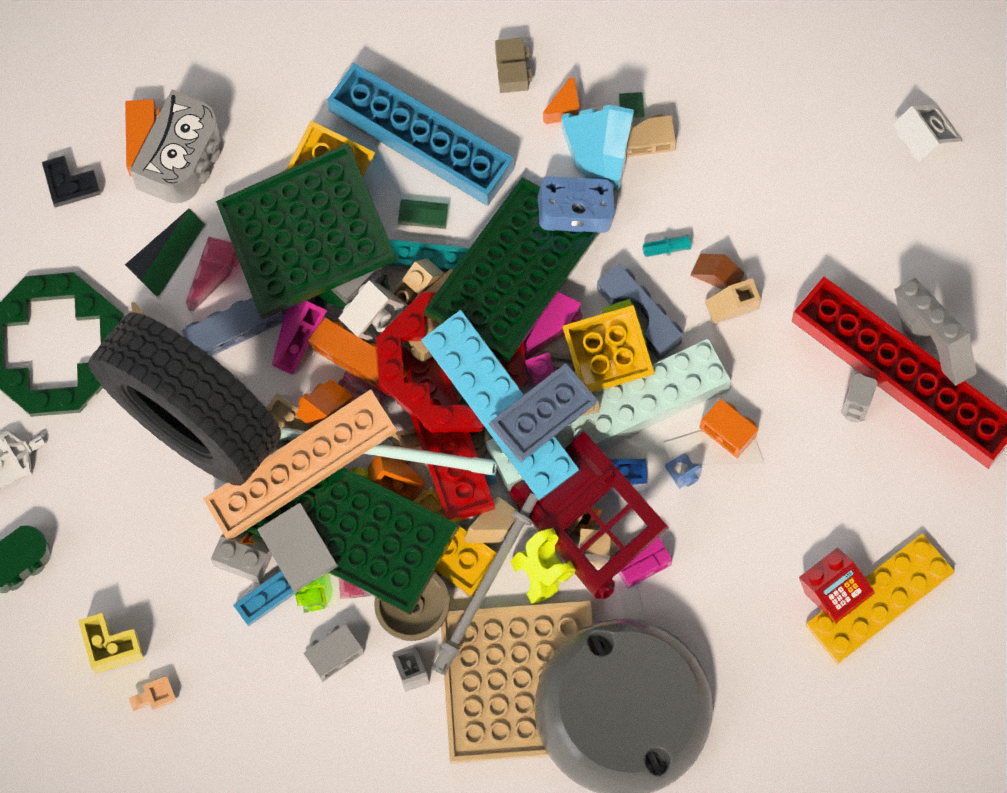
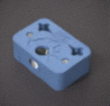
(576, 204)

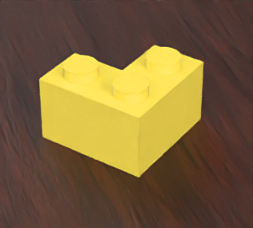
(108, 651)

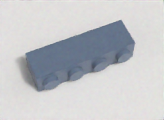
(230, 327)

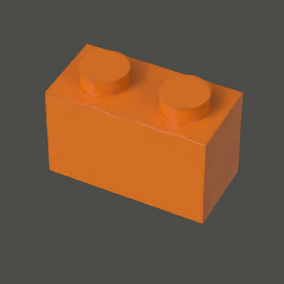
(322, 402)
(729, 427)

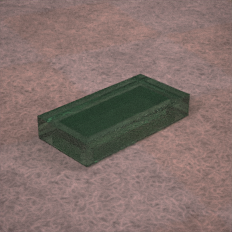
(423, 214)

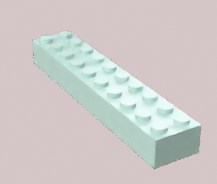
(636, 405)

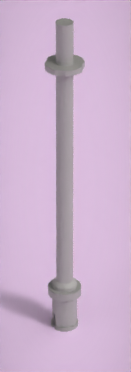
(451, 648)

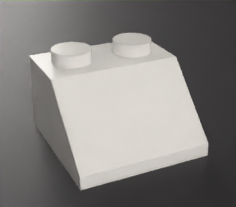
(926, 132)
(371, 311)

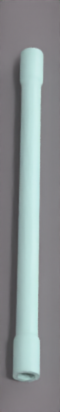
(474, 464)

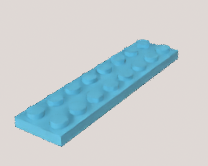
(491, 391)

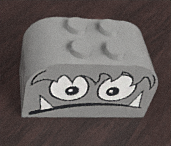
(178, 150)

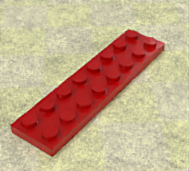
(458, 490)

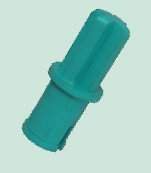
(666, 246)

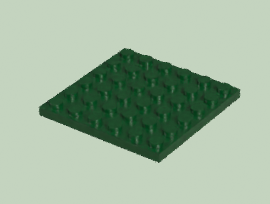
(305, 231)

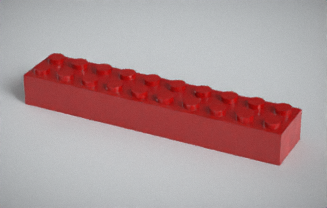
(903, 371)

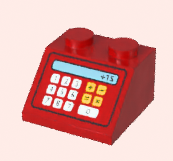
(836, 585)

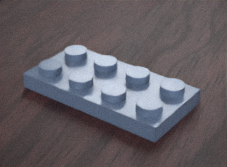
(543, 412)

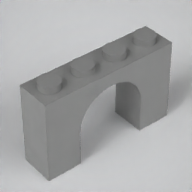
(925, 316)

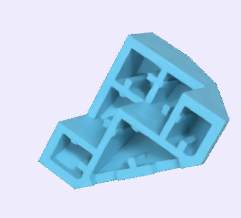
(599, 141)

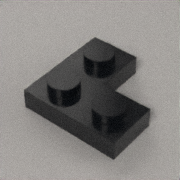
(67, 188)

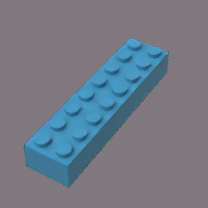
(420, 134)

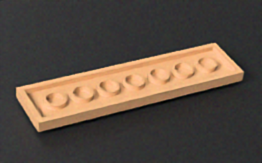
(301, 464)

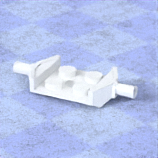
(15, 457)

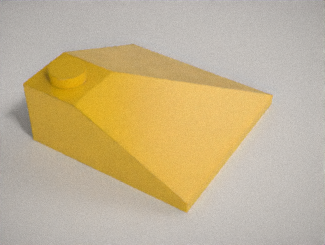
(320, 140)
(608, 349)

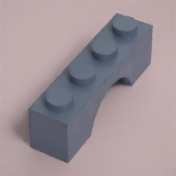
(661, 333)

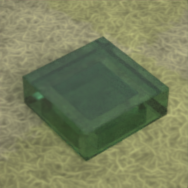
(632, 101)

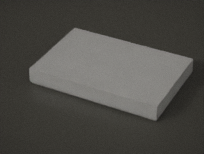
(297, 547)

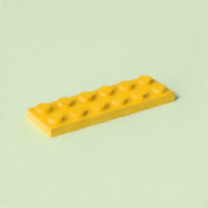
(897, 587)

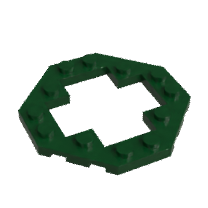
(14, 312)

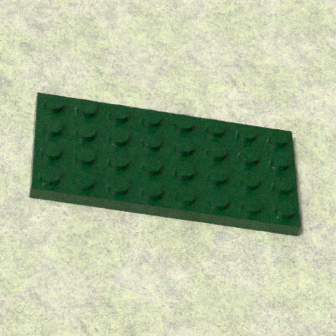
(510, 273)
(375, 536)

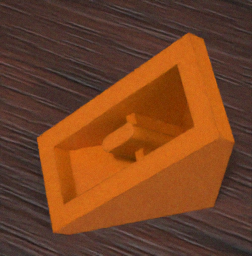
(564, 102)

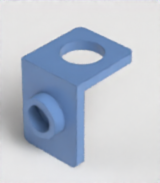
(688, 478)

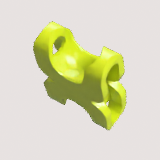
(542, 566)

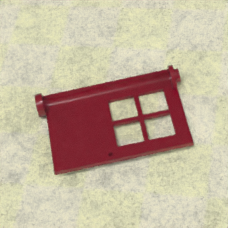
(576, 497)

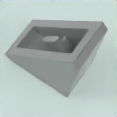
(410, 669)

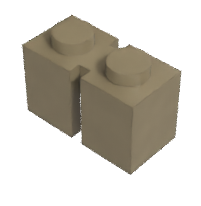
(511, 65)

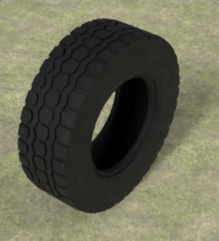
(185, 398)

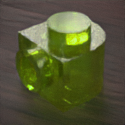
(312, 597)

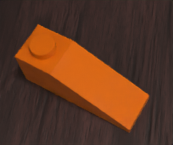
(139, 120)

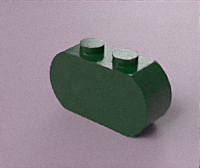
(22, 555)

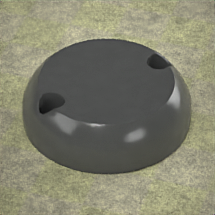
(624, 706)

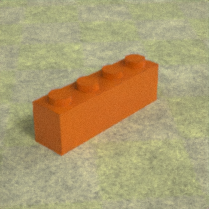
(346, 351)

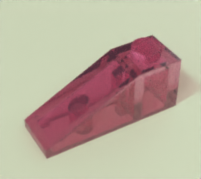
(213, 269)

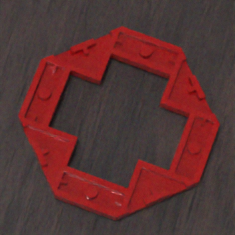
(416, 396)

